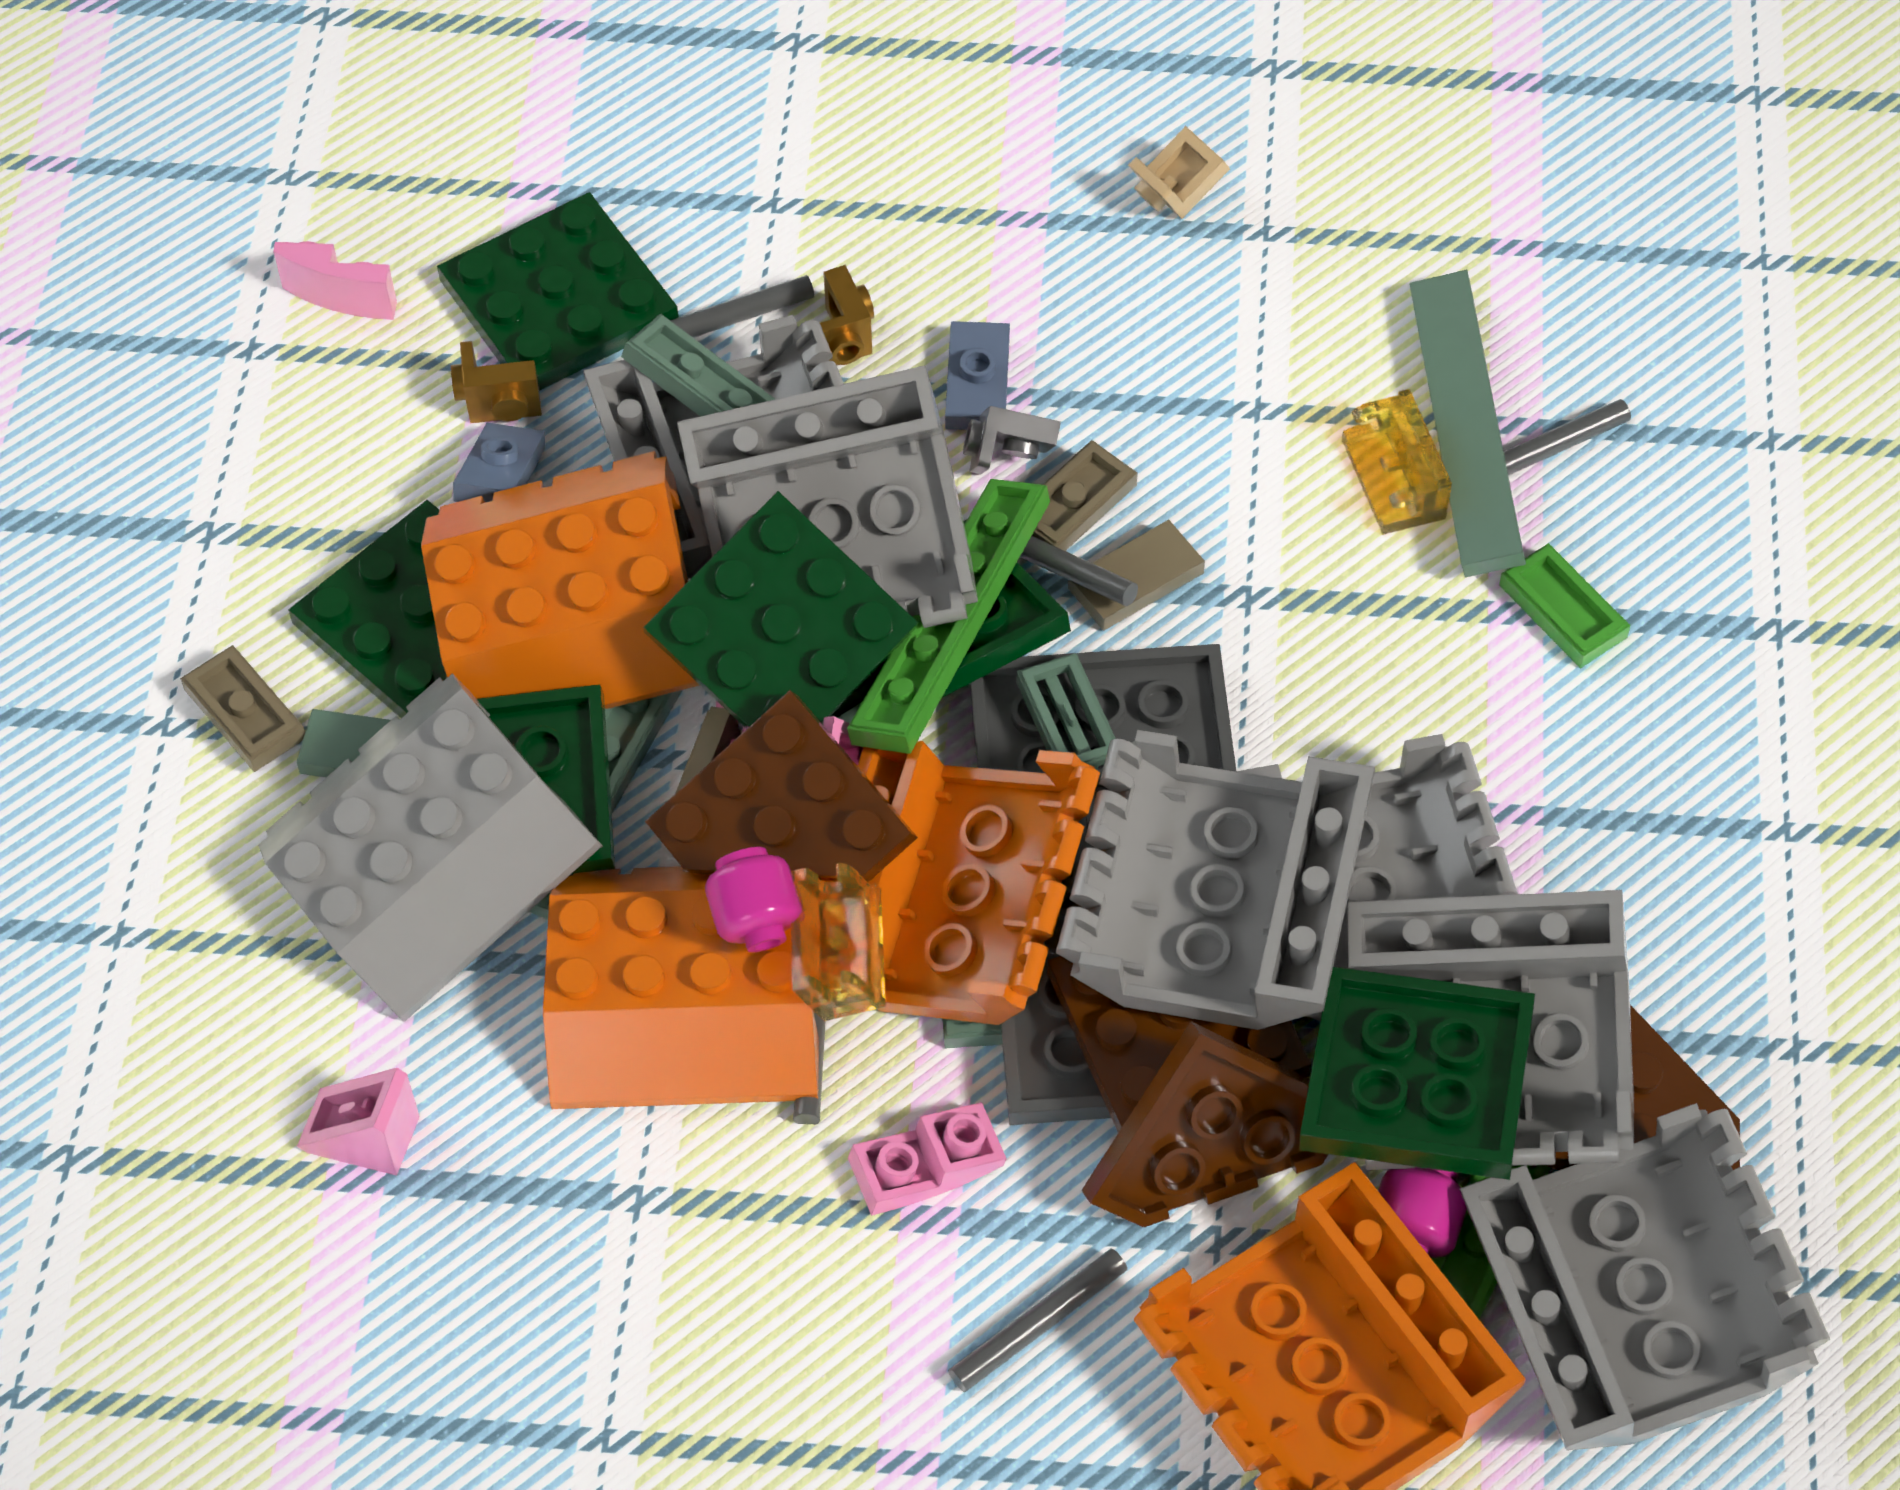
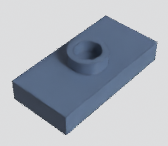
(976, 371)
(499, 461)

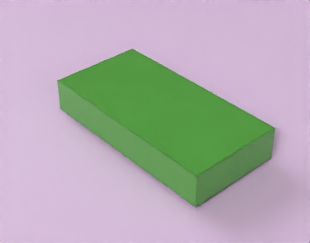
(1565, 605)

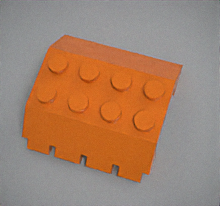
(560, 583)
(978, 882)
(662, 1007)
(1332, 1348)

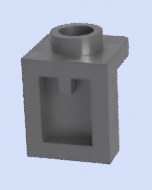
(1019, 433)

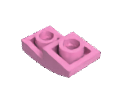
(315, 276)
(926, 1162)

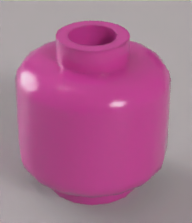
(753, 898)
(1428, 1206)

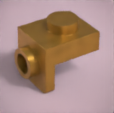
(850, 317)
(496, 390)

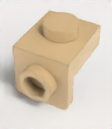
(1179, 174)

